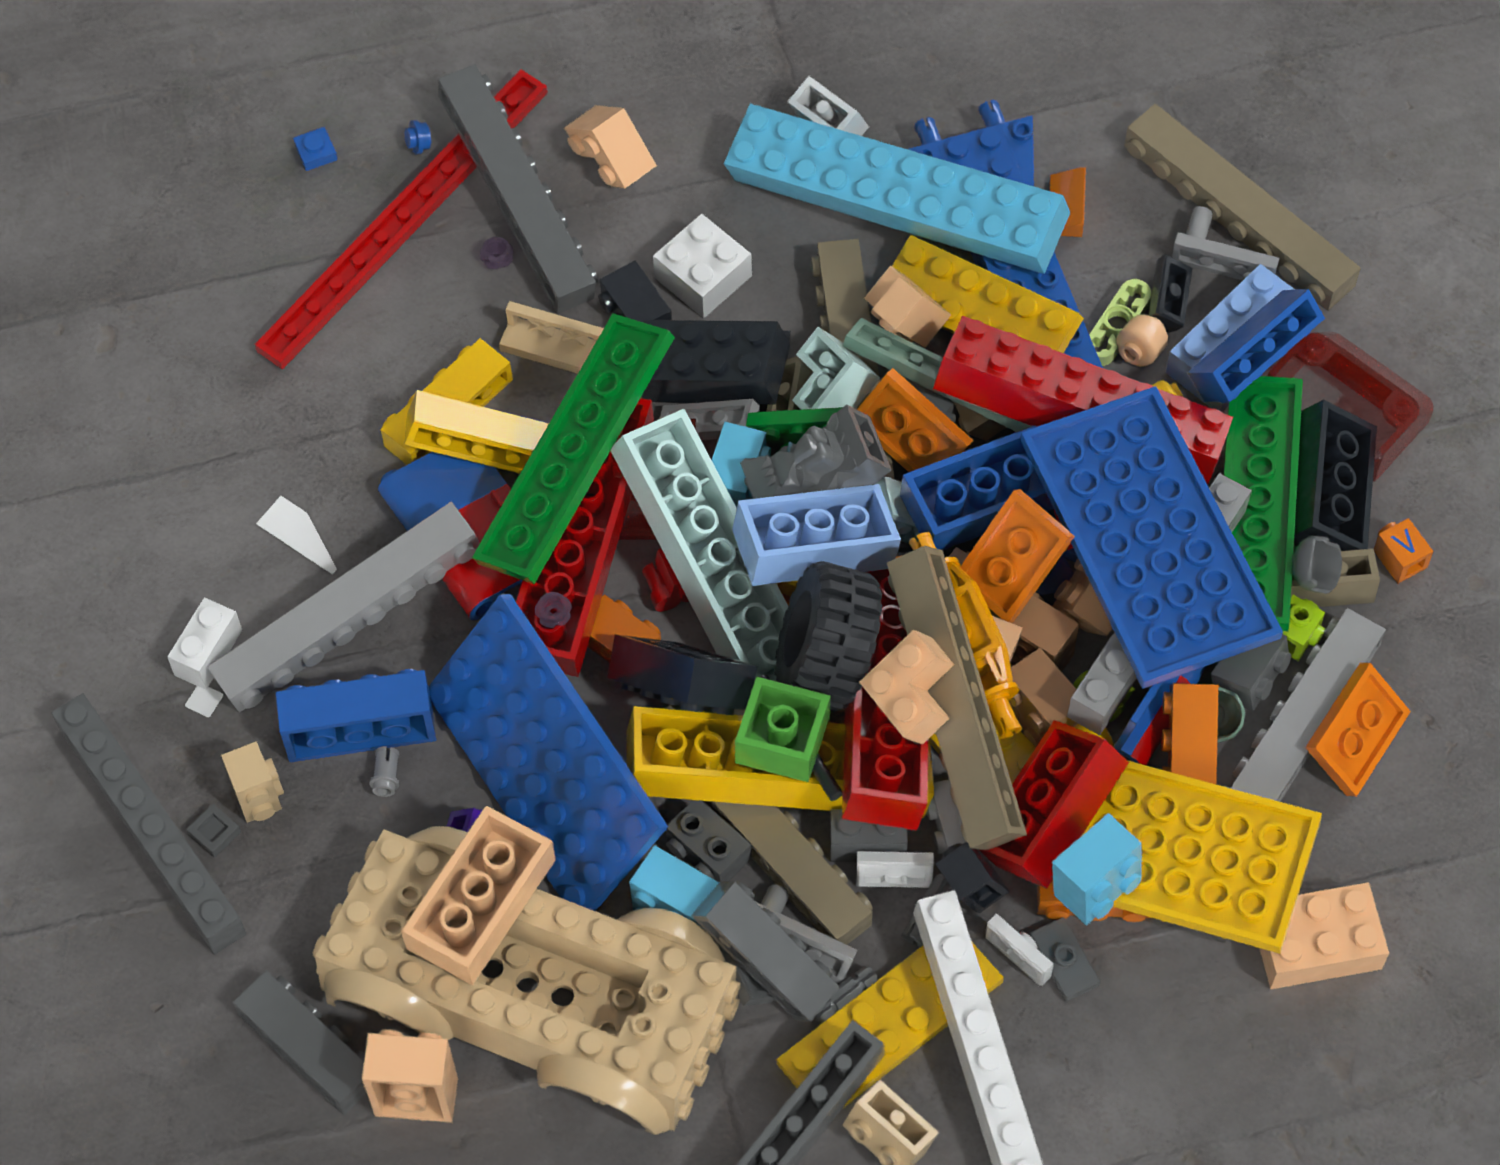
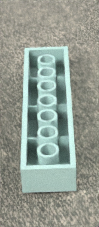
(694, 527)

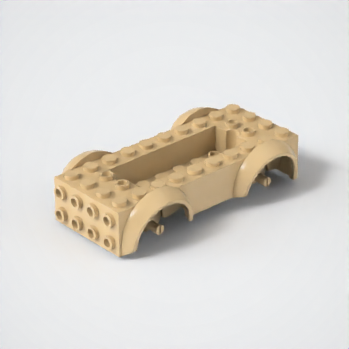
(642, 985)

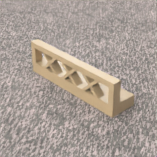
(542, 342)

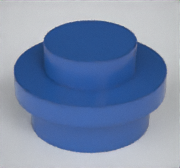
(418, 136)

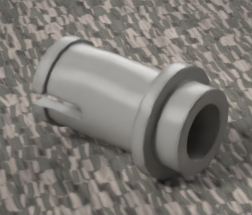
(384, 779)

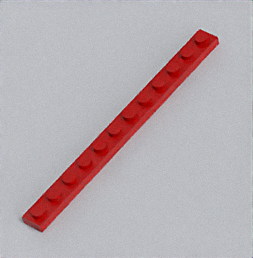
(387, 233)

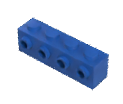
(1256, 345)

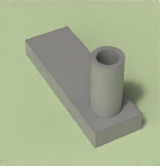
(1213, 256)
(712, 415)
(819, 946)

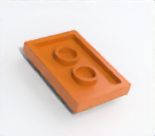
(911, 425)
(1016, 554)
(1358, 729)

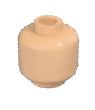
(1142, 340)

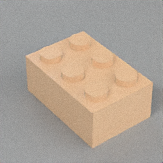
(1329, 938)
(410, 1076)

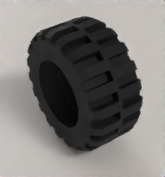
(829, 632)

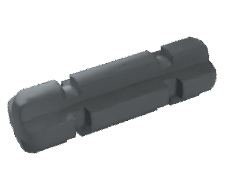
(847, 992)

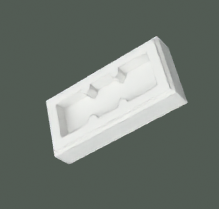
(894, 869)
(1019, 949)

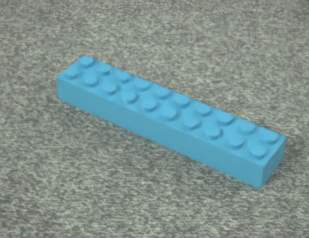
(898, 188)

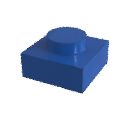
(315, 148)

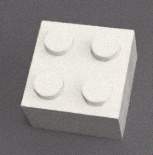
(702, 265)

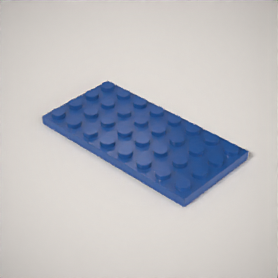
(1150, 537)
(545, 754)

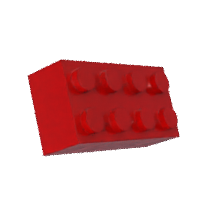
(1057, 799)

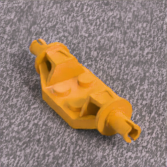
(986, 643)

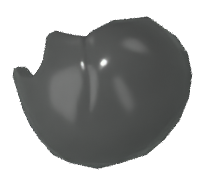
(1317, 564)

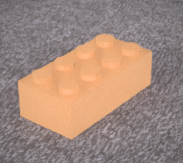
(478, 895)

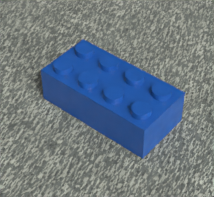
(966, 491)
(355, 715)

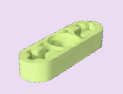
(1119, 307)

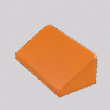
(1072, 186)

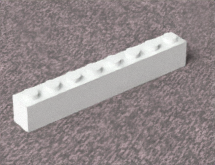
(975, 1031)

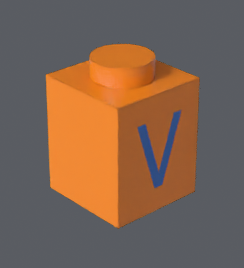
(1402, 550)

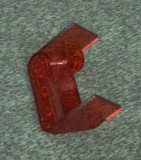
(1400, 401)

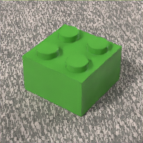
(782, 729)

